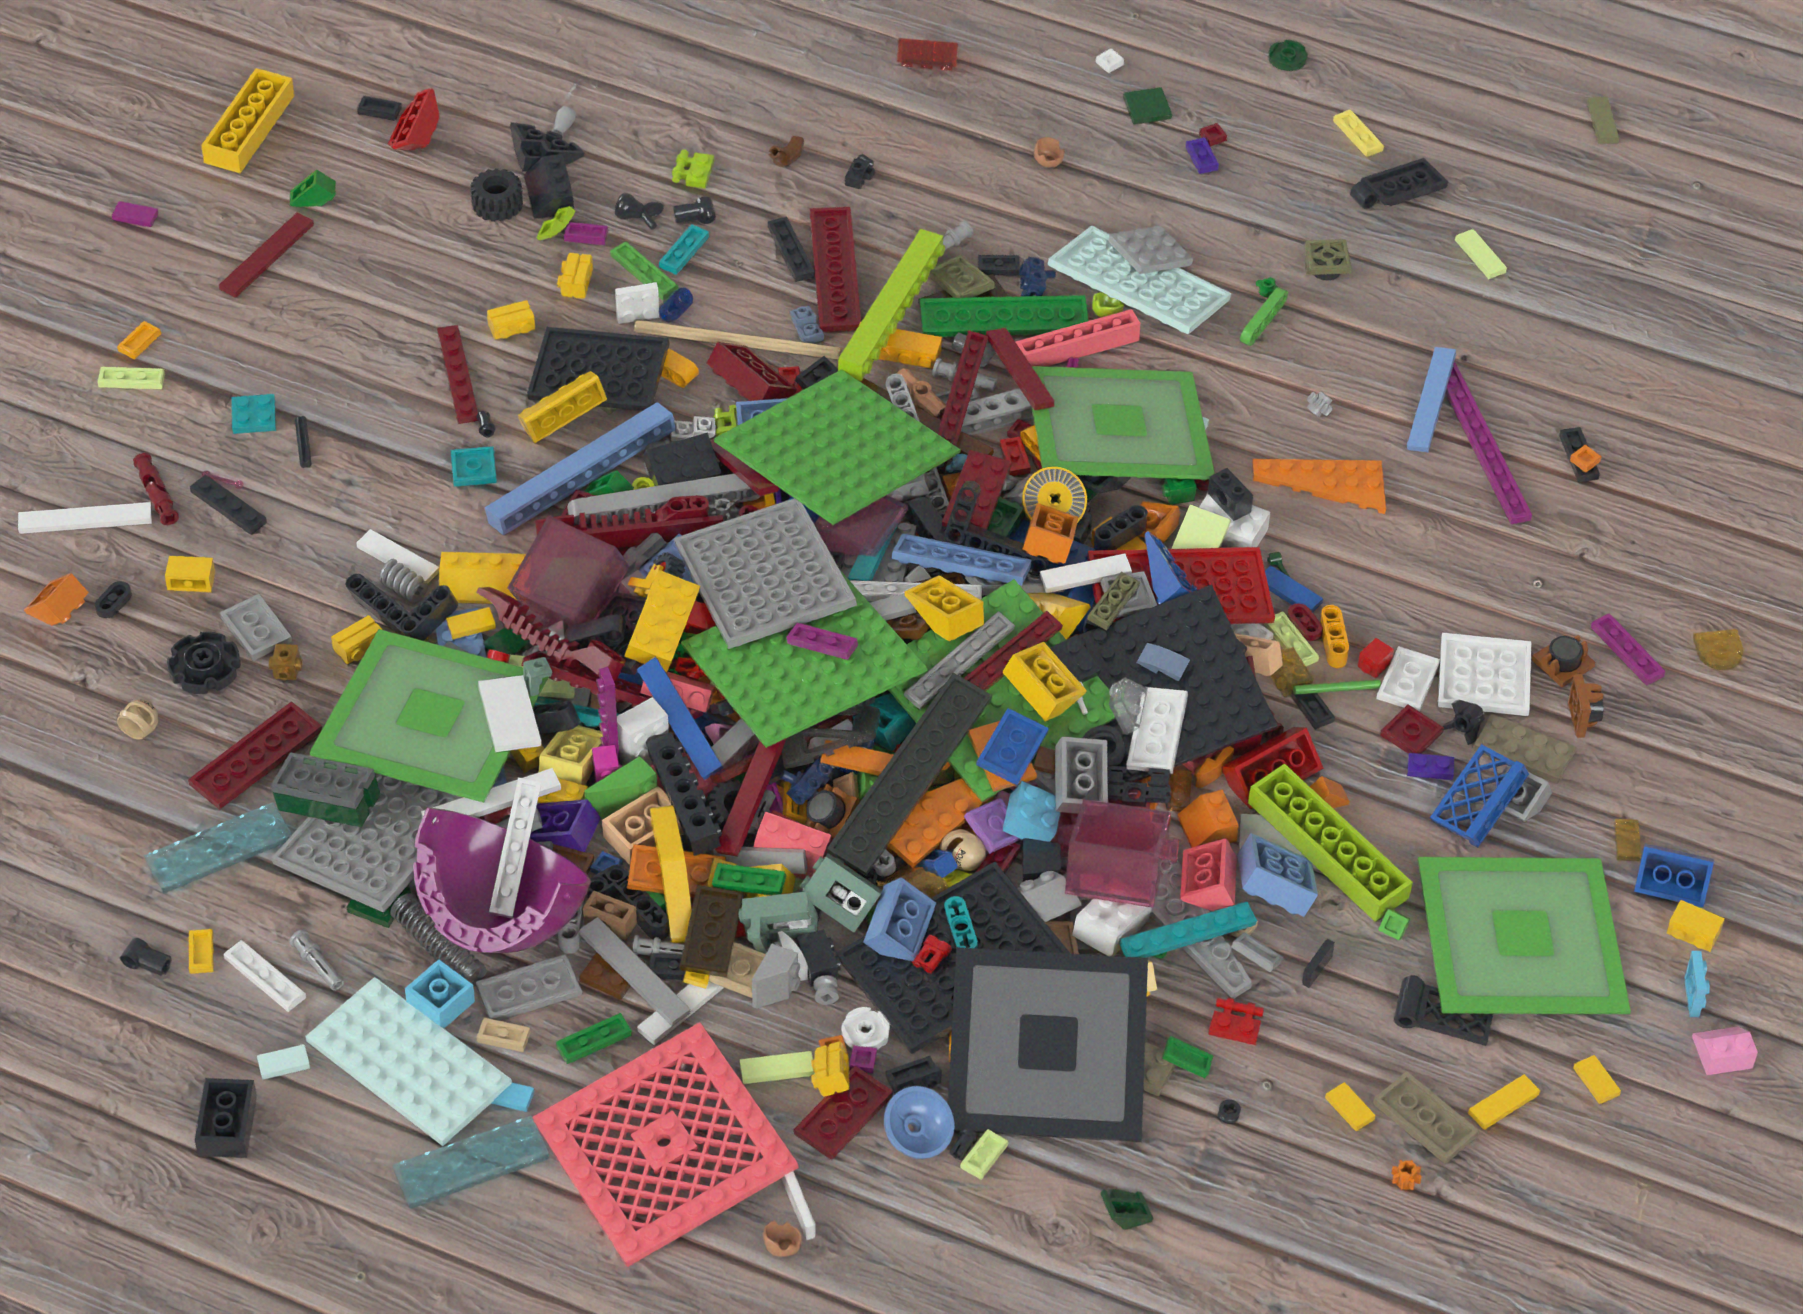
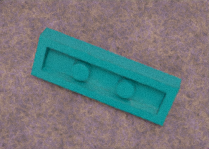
(684, 249)

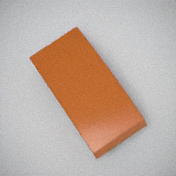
(1212, 768)

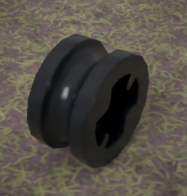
(1233, 1116)

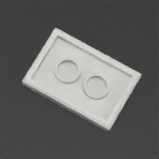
(1408, 678)

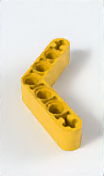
(673, 871)

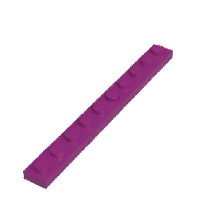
(1486, 449)

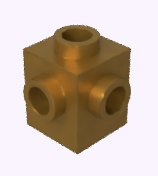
(285, 662)

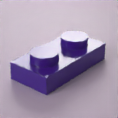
(1202, 155)
(1430, 766)

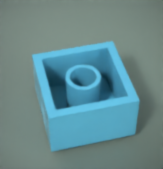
(1031, 813)
(440, 994)

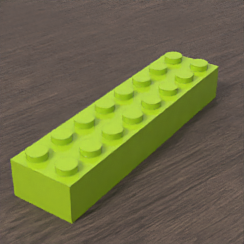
(1330, 842)

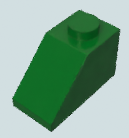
(313, 191)
(608, 484)

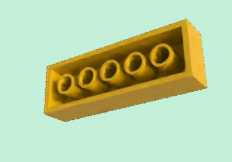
(247, 120)

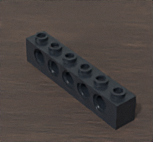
(683, 793)

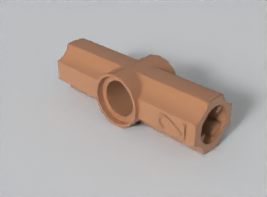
(922, 394)

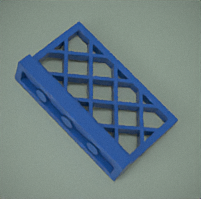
(1496, 801)

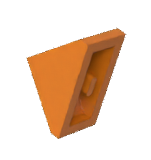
(1330, 792)

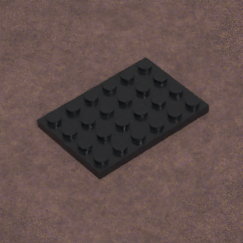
(624, 363)

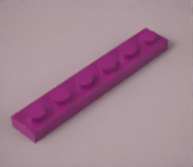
(608, 711)

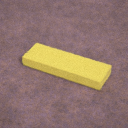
(1358, 133)

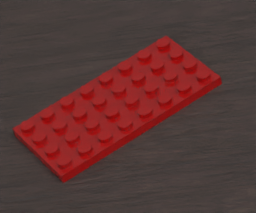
(1233, 572)

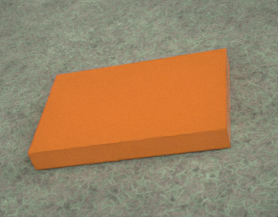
(979, 738)

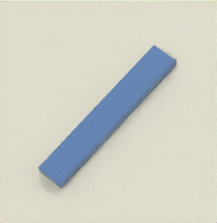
(1431, 399)

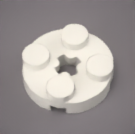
(862, 1017)

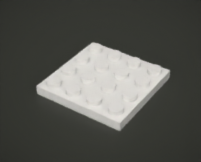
(1485, 673)

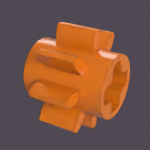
(1406, 1174)

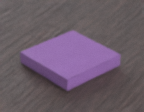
(988, 824)

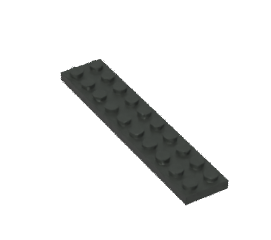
(909, 774)

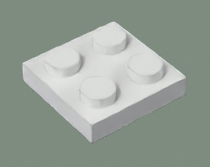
(637, 303)

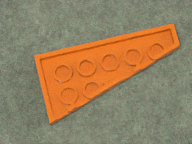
(1332, 480)
(933, 819)

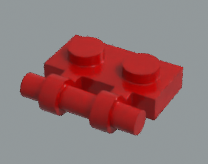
(1236, 1027)

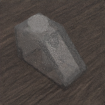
(1127, 704)

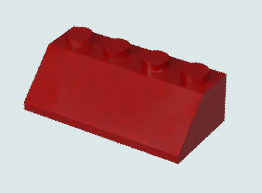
(1288, 748)

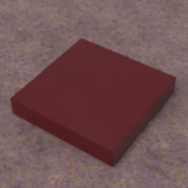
(1411, 730)

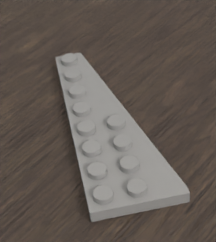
(1213, 954)

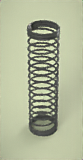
(473, 966)

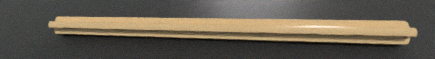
(734, 338)

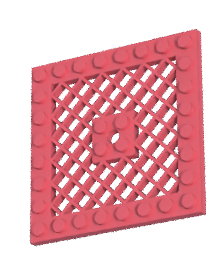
(694, 1211)

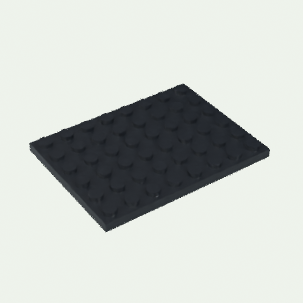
(922, 1003)

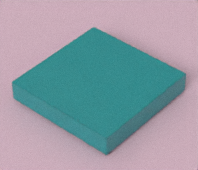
(473, 466)

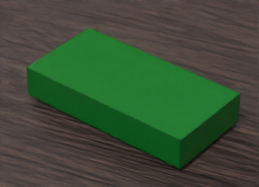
(1187, 1057)

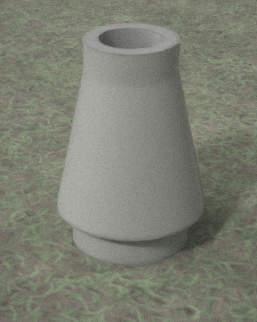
(564, 119)

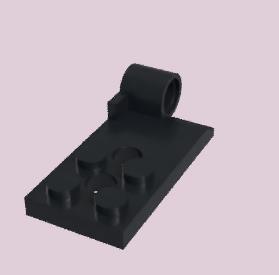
(1398, 184)

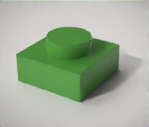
(1394, 924)

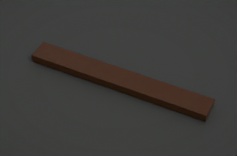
(964, 442)

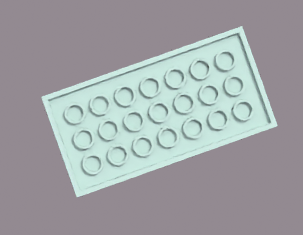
(1167, 295)
(408, 1061)

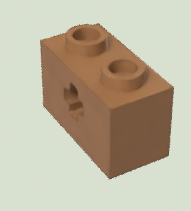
(612, 912)

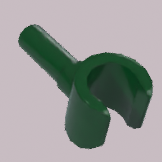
(1276, 559)

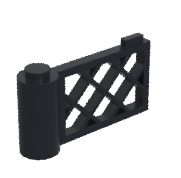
(1412, 1008)

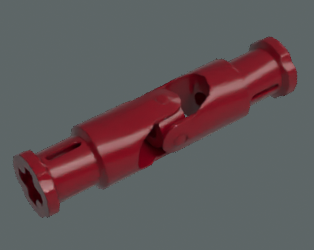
(156, 489)

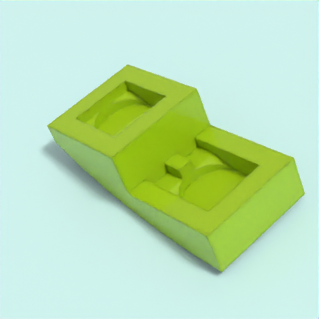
(557, 224)

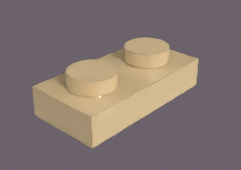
(503, 1034)

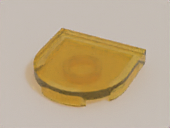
(1719, 648)

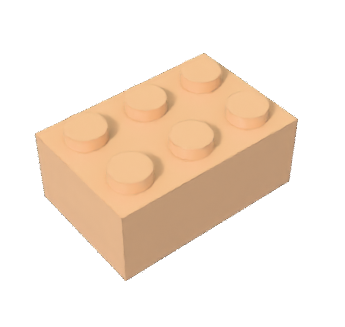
(633, 823)

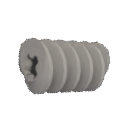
(403, 581)

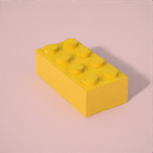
(662, 619)

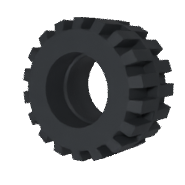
(496, 195)
(723, 795)

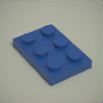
(1012, 746)

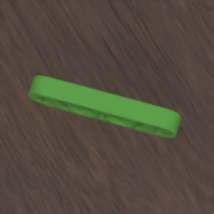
(1264, 316)

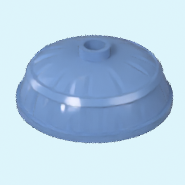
(929, 1117)

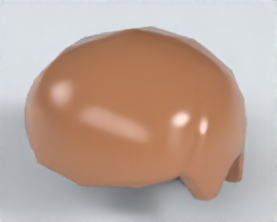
(1048, 152)
(782, 1239)

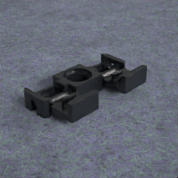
(1154, 793)

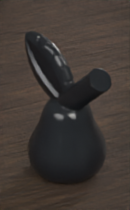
(630, 208)

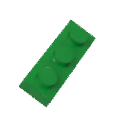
(749, 879)
(593, 1038)

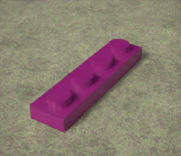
(1627, 649)

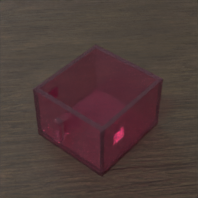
(567, 574)
(1119, 853)

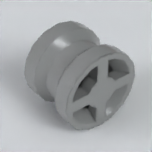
(826, 990)

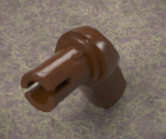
(787, 155)

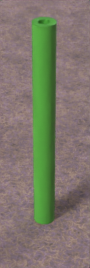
(1334, 687)

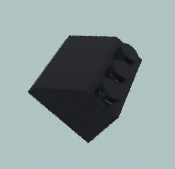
(548, 186)

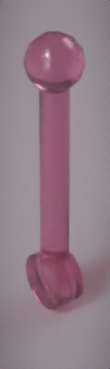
(239, 484)

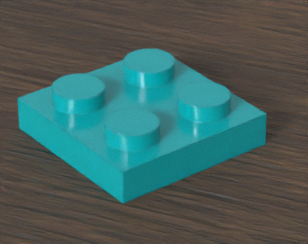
(253, 413)

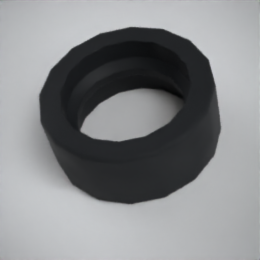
(1108, 732)

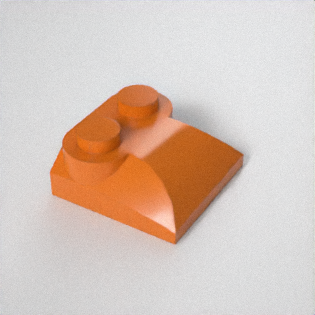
(1161, 519)

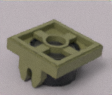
(1327, 258)

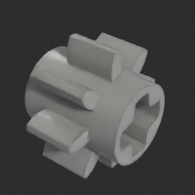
(1319, 403)
(723, 507)

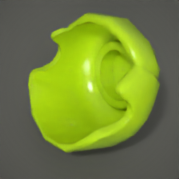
(1105, 305)

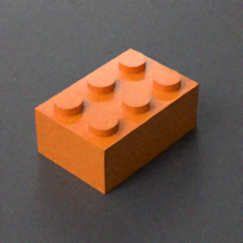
(1050, 533)

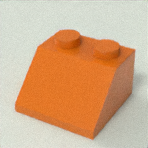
(57, 600)
(1209, 819)

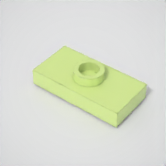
(984, 1154)

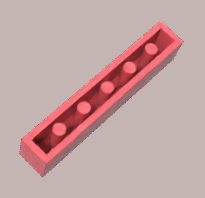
(1081, 339)

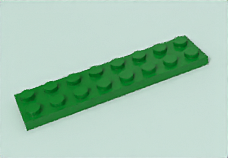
(1017, 314)

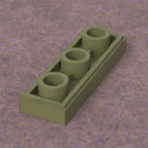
(1113, 600)

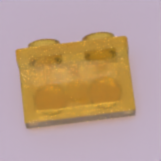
(1291, 673)

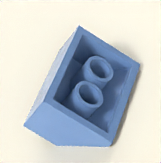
(899, 920)

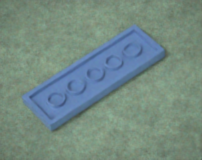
(961, 559)

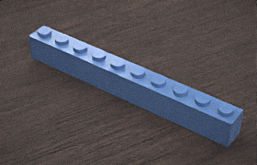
(580, 468)

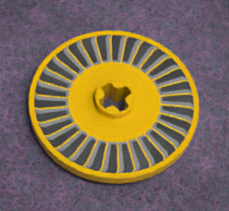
(1055, 482)

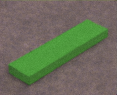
(643, 269)

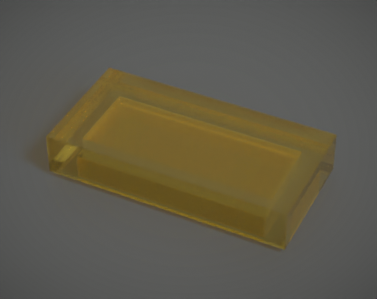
(1627, 840)

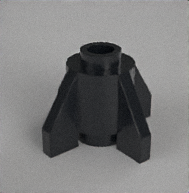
(1467, 719)

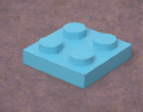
(1695, 983)

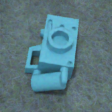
(957, 464)

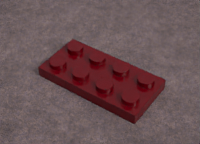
(991, 475)
(843, 1114)

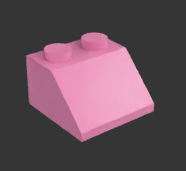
(1725, 1050)

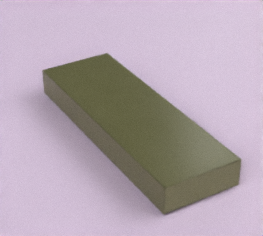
(1602, 120)

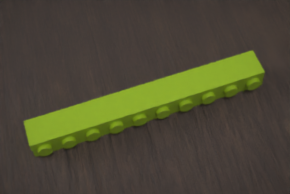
(891, 304)

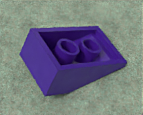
(567, 823)

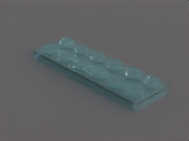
(218, 847)
(470, 1162)

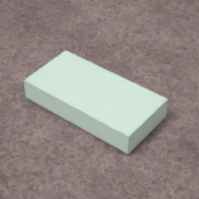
(283, 1062)

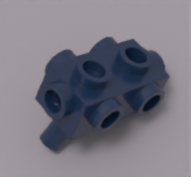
(1034, 277)
(806, 784)

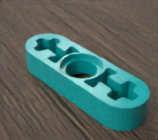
(954, 920)

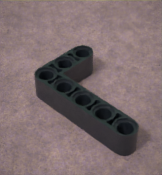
(987, 538)
(415, 624)

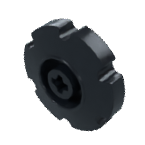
(203, 662)

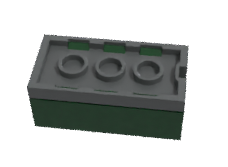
(325, 789)

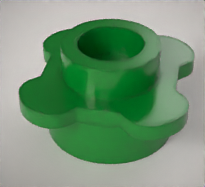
(1266, 286)

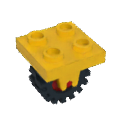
(666, 563)

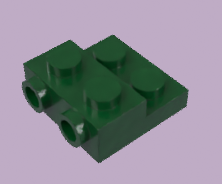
(1006, 517)

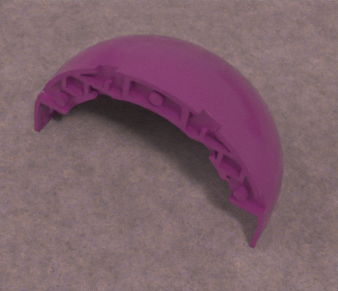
(458, 877)

